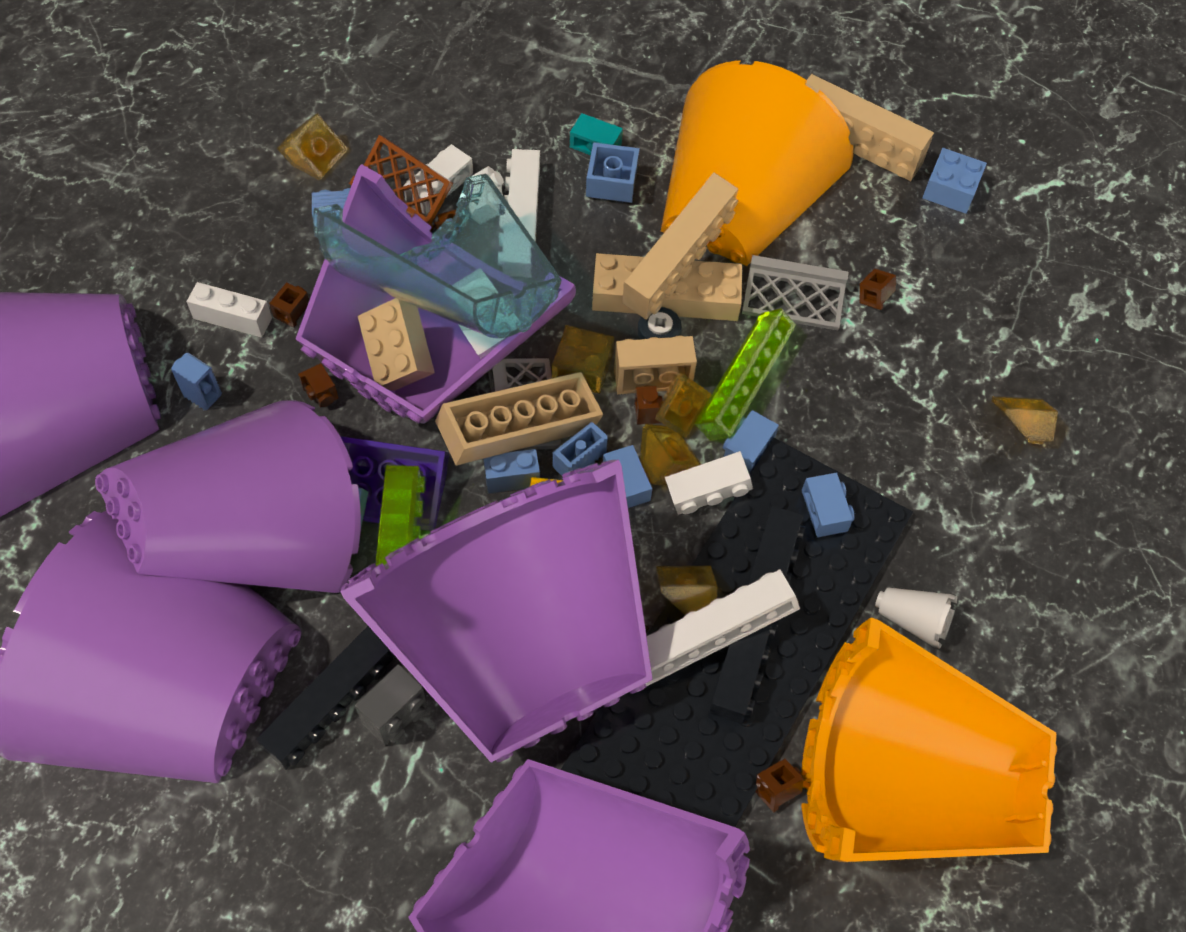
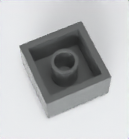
(392, 705)

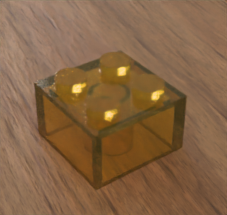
(585, 353)

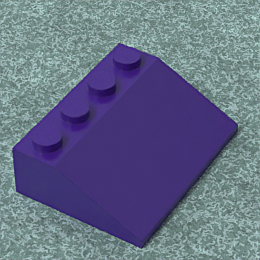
(369, 469)

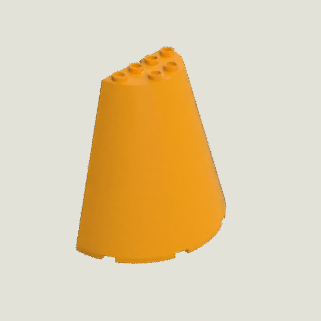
(766, 139)
(921, 760)

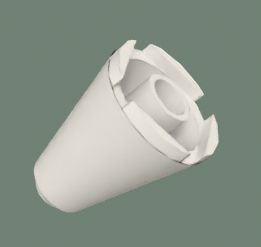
(918, 612)

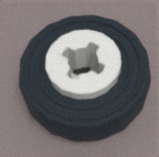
(664, 317)

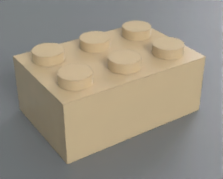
(395, 344)
(653, 362)

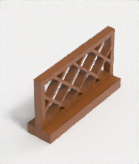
(440, 197)

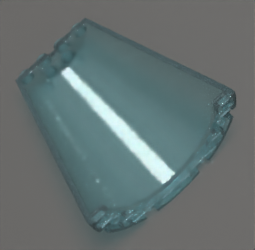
(474, 272)

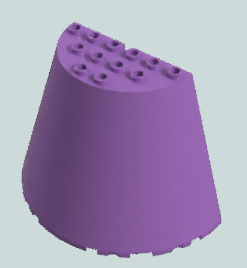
(332, 324)
(67, 388)
(518, 609)
(134, 664)
(586, 860)

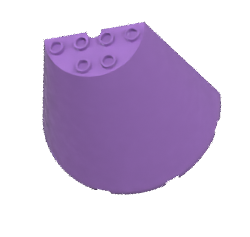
(242, 503)

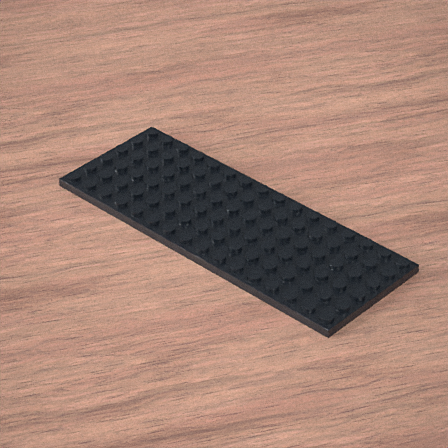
(664, 737)

